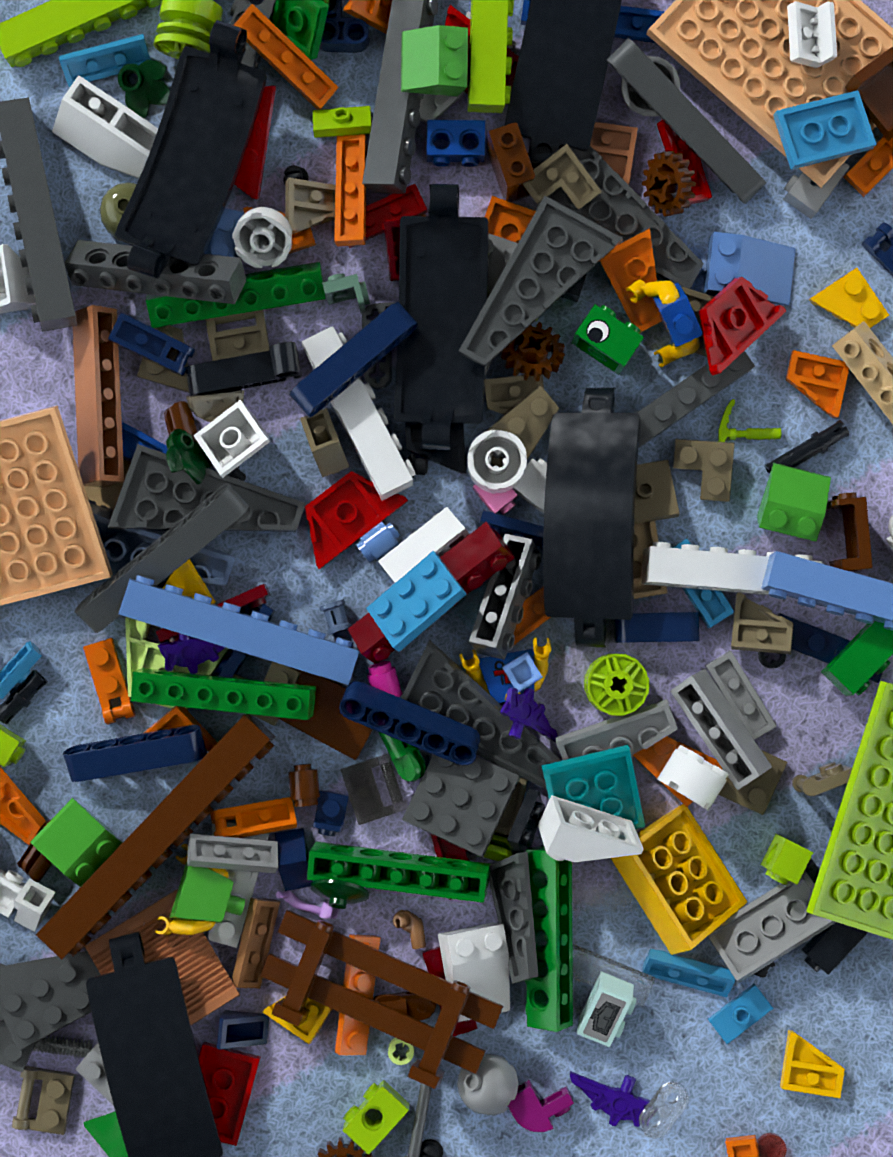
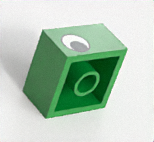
(607, 338)

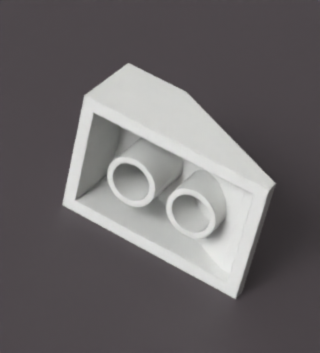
(585, 833)
(478, 959)

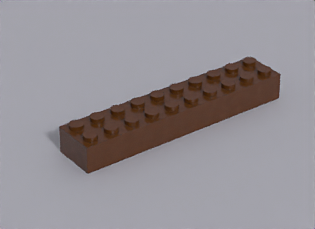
(153, 838)

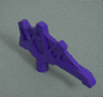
(188, 653)
(526, 712)
(616, 1102)

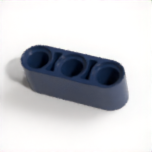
(658, 627)

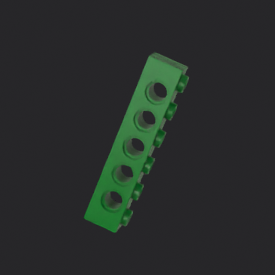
(260, 292)
(223, 693)
(400, 871)
(556, 981)

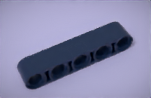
(353, 359)
(410, 723)
(135, 753)

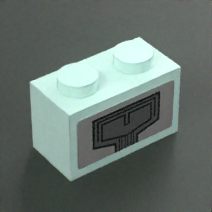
(605, 1009)

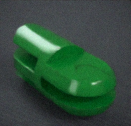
(405, 757)

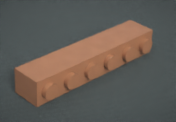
(97, 398)

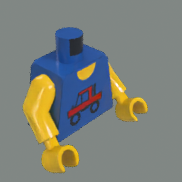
(675, 314)
(491, 676)

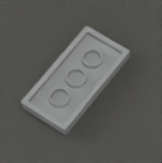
(768, 928)

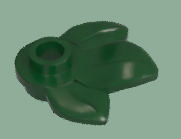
(148, 86)
(186, 455)

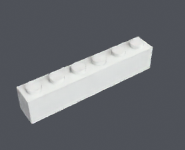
(364, 423)
(705, 569)

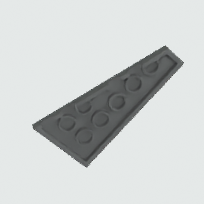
(626, 215)
(545, 264)
(451, 692)

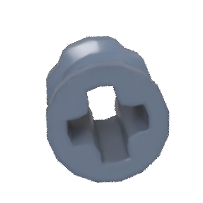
(335, 616)

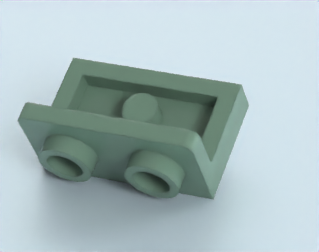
(343, 288)

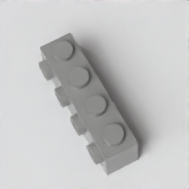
(721, 729)

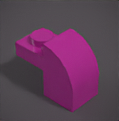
(536, 1113)

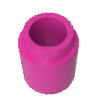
(385, 678)

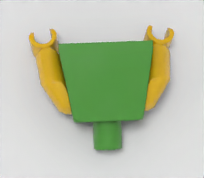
(201, 900)

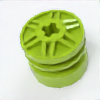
(186, 25)
(599, 679)

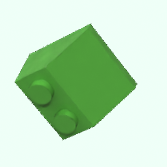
(434, 60)
(794, 502)
(76, 842)

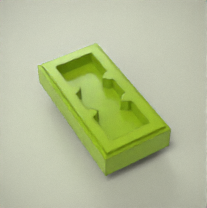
(342, 121)

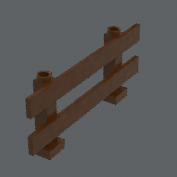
(435, 1041)

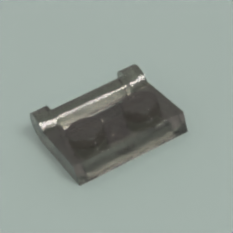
(365, 792)

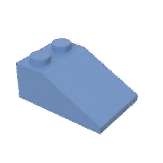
(758, 261)

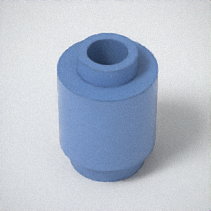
(378, 541)

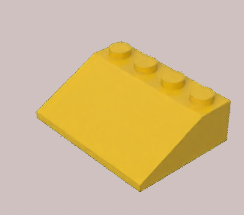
(680, 881)

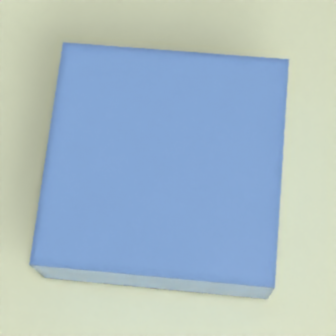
(522, 672)

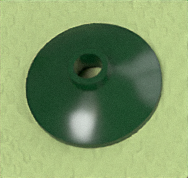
(339, 892)

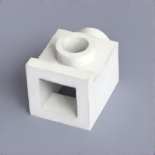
(33, 904)

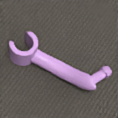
(323, 912)

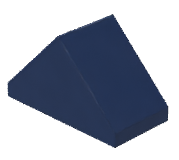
(293, 859)
(242, 1029)

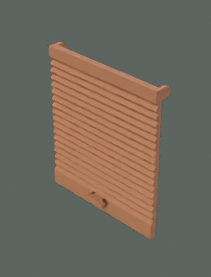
(201, 973)

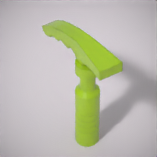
(749, 433)

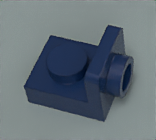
(330, 813)

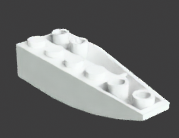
(104, 128)

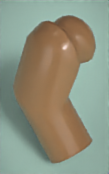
(413, 925)

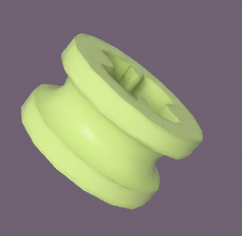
(396, 1059)

